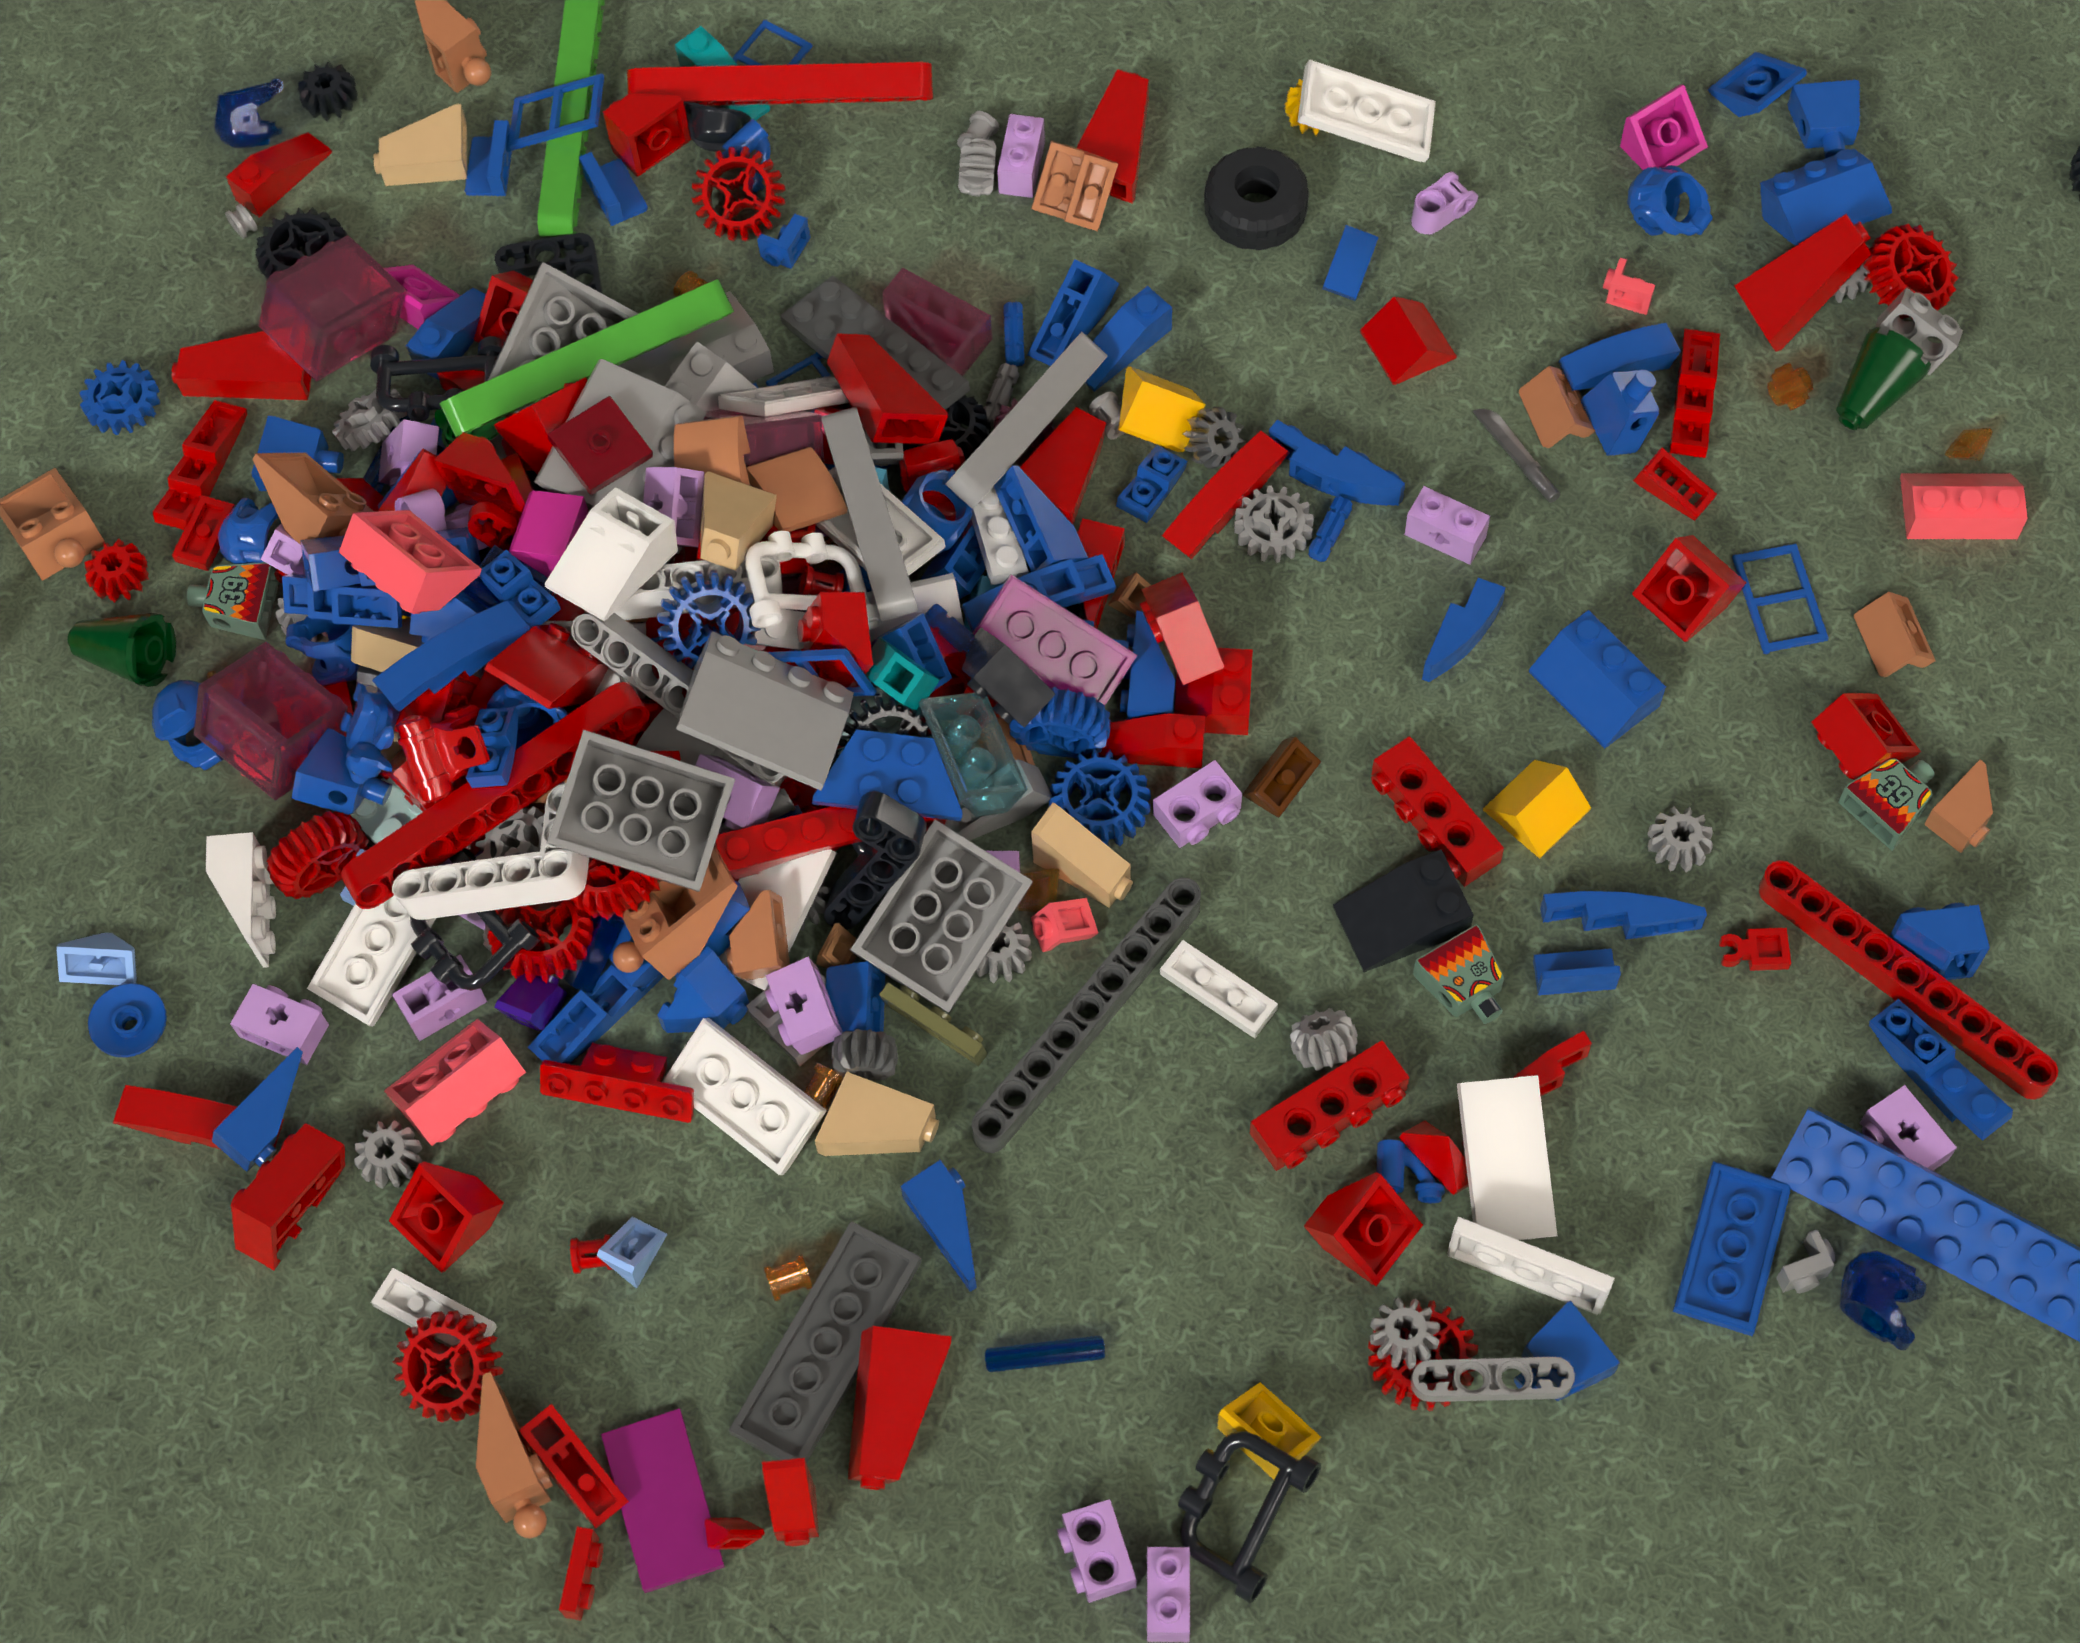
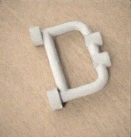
(768, 606)

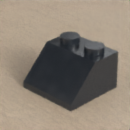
(1005, 679)

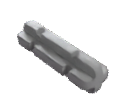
(1001, 390)

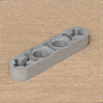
(1493, 1386)

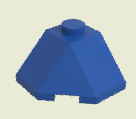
(704, 991)

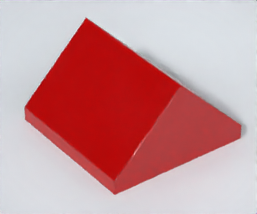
(1406, 340)

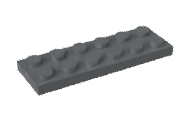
(838, 309)
(822, 1345)

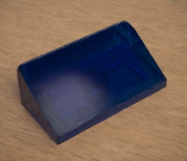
(598, 951)

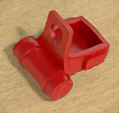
(928, 459)
(441, 750)

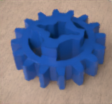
(119, 397)

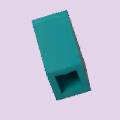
(900, 675)

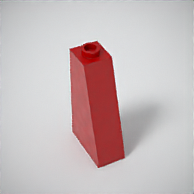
(1119, 129)
(1803, 279)
(240, 368)
(886, 396)
(1067, 460)
(890, 1400)

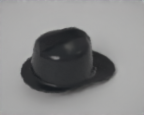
(713, 126)

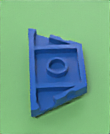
(895, 765)

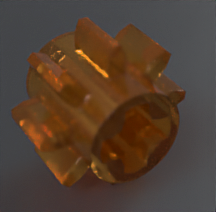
(1790, 386)

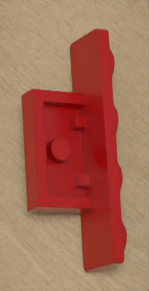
(619, 1081)

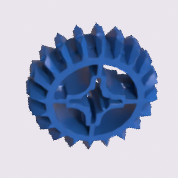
(716, 610)
(1066, 726)
(1118, 778)

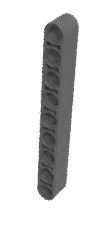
(1084, 1031)

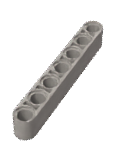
(1026, 420)
(869, 514)
(638, 669)

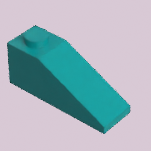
(703, 49)

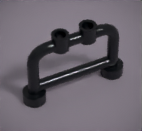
(386, 363)
(449, 968)
(1197, 1502)

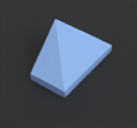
(97, 960)
(632, 1250)

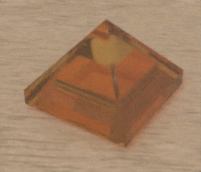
(1970, 444)

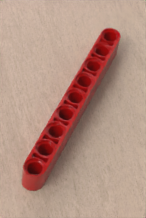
(787, 83)
(475, 811)
(1916, 996)

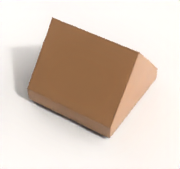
(837, 948)

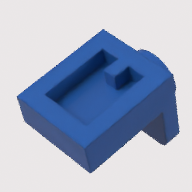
(789, 245)

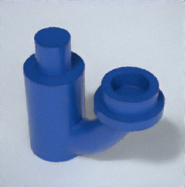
(754, 138)
(1391, 1161)

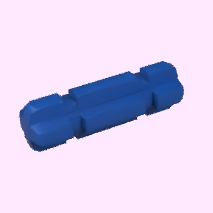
(1014, 333)
(1330, 529)

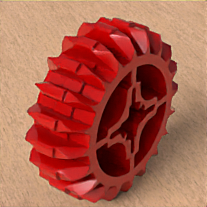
(744, 180)
(1912, 260)
(315, 854)
(613, 890)
(550, 954)
(425, 1349)
(1400, 1378)

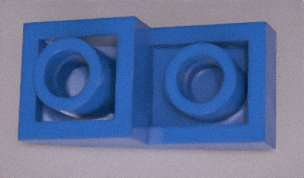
(1350, 263)
(1152, 484)
(514, 582)
(499, 734)

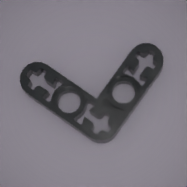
(574, 263)

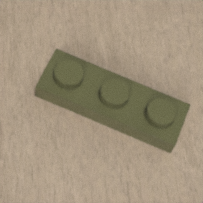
(934, 1022)

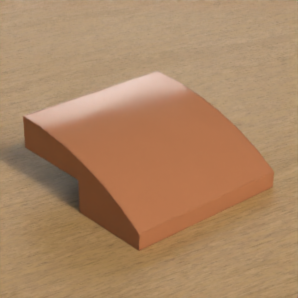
(1074, 185)
(713, 447)
(802, 488)

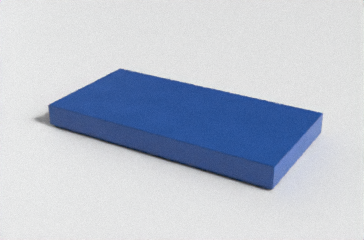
(1732, 1248)

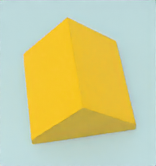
(1157, 409)
(1539, 806)
(1272, 1420)

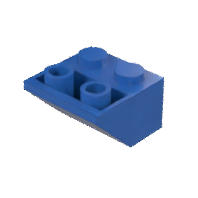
(1945, 938)

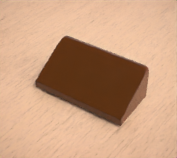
(1282, 776)

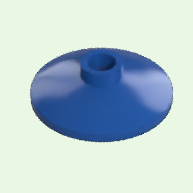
(118, 1007)

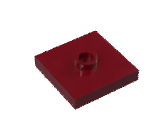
(600, 445)

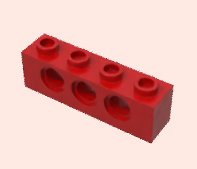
(1409, 763)
(1373, 1067)

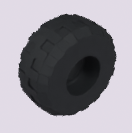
(1256, 223)

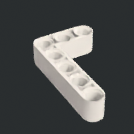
(647, 599)
(496, 882)

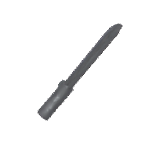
(1515, 449)

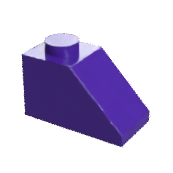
(532, 1003)

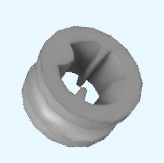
(241, 221)

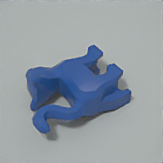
(368, 733)

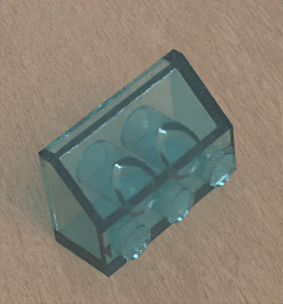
(974, 752)

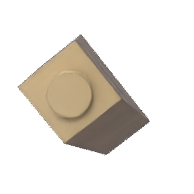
(425, 150)
(732, 519)
(382, 646)
(1080, 857)
(875, 1120)

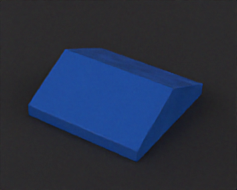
(1755, 84)

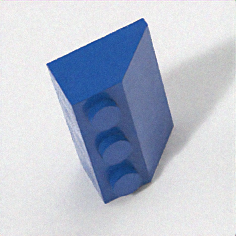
(1822, 192)
(1598, 679)

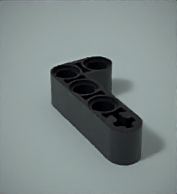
(893, 843)

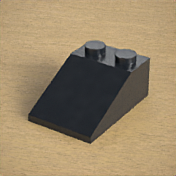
(1404, 911)

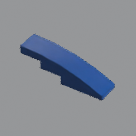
(342, 605)
(448, 654)
(1636, 913)
(588, 1017)

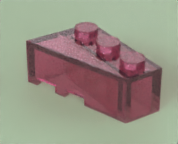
(938, 320)

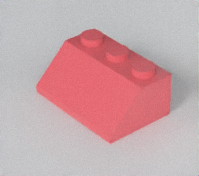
(1963, 506)
(407, 559)
(455, 1082)

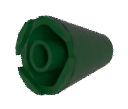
(1880, 377)
(126, 646)

